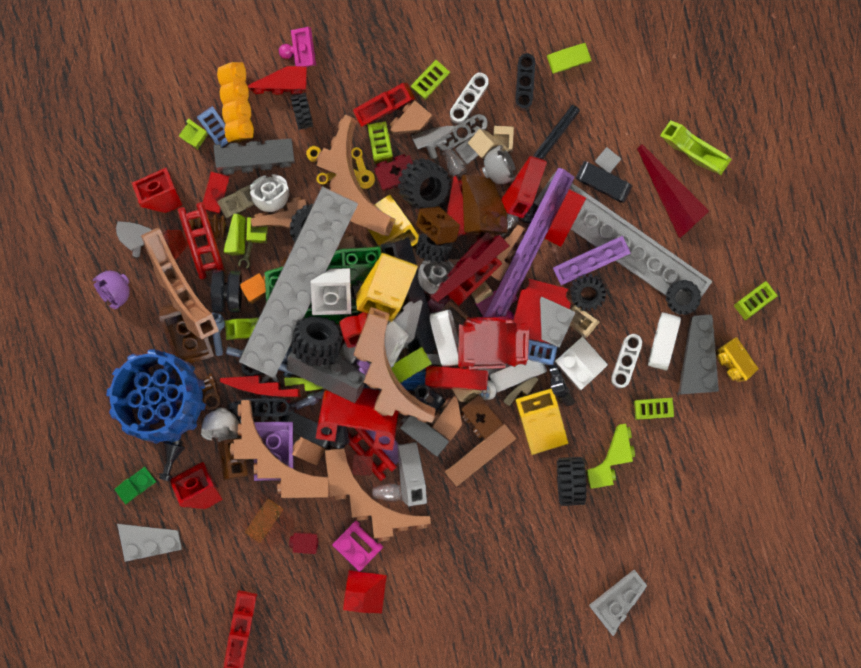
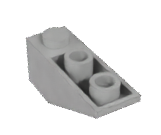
(409, 319)
(411, 475)

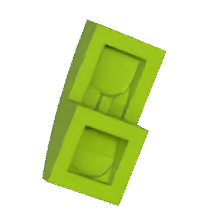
(569, 58)
(411, 365)
(309, 386)

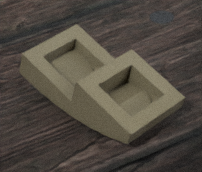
(236, 202)
(524, 388)

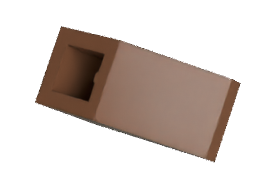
(412, 121)
(450, 420)

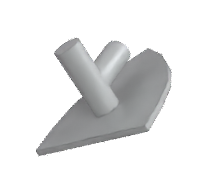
(432, 138)
(130, 236)

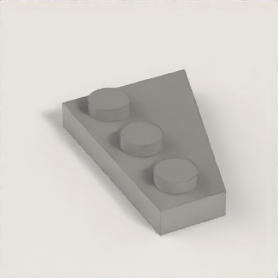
(146, 541)
(618, 600)

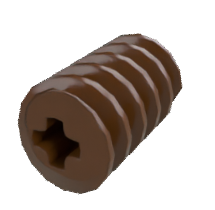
(218, 226)

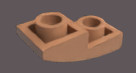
(308, 451)

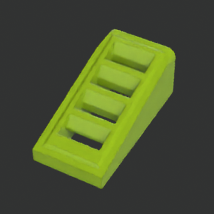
(417, 89)
(384, 153)
(236, 236)
(745, 307)
(638, 410)

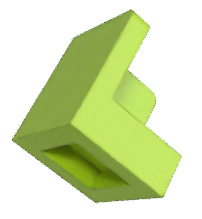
(193, 134)
(256, 235)

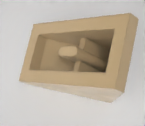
(583, 322)

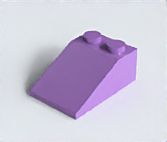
(279, 440)

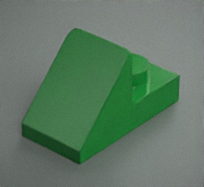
(135, 485)

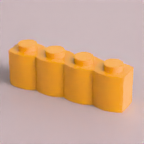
(234, 96)

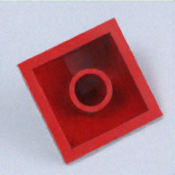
(157, 192)
(196, 488)
(364, 592)

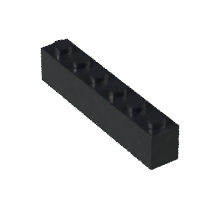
(424, 336)

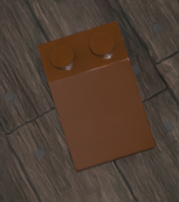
(482, 206)
(181, 340)

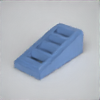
(205, 114)
(545, 346)

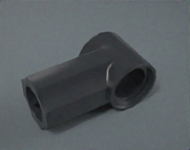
(429, 397)

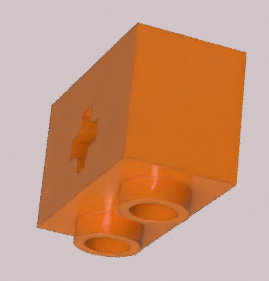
(254, 288)

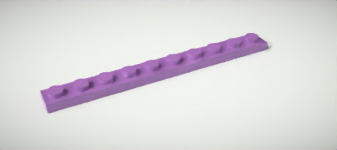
(530, 244)

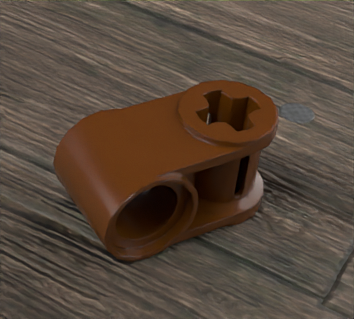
(211, 390)

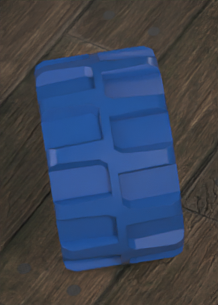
(124, 399)

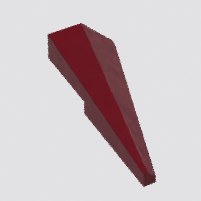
(680, 204)
(476, 258)

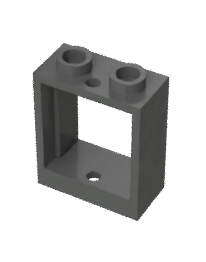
(424, 434)

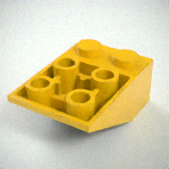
(401, 227)
(386, 286)
(737, 360)
(541, 421)

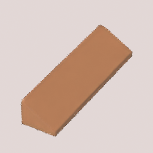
(480, 455)

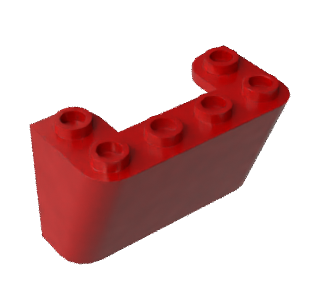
(361, 415)

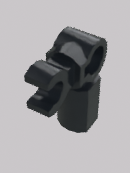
(559, 387)

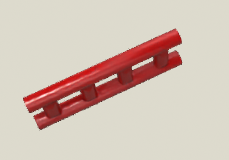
(205, 230)
(386, 461)

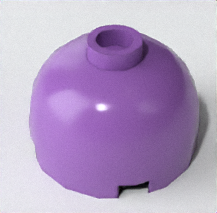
(112, 287)

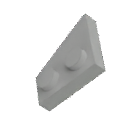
(554, 321)

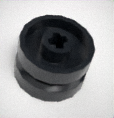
(226, 291)

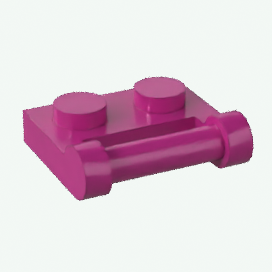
(353, 550)

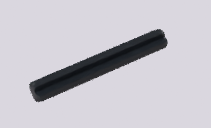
(556, 133)

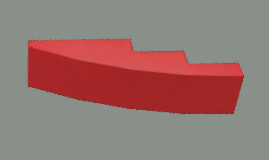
(255, 385)
(240, 630)

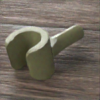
(246, 255)

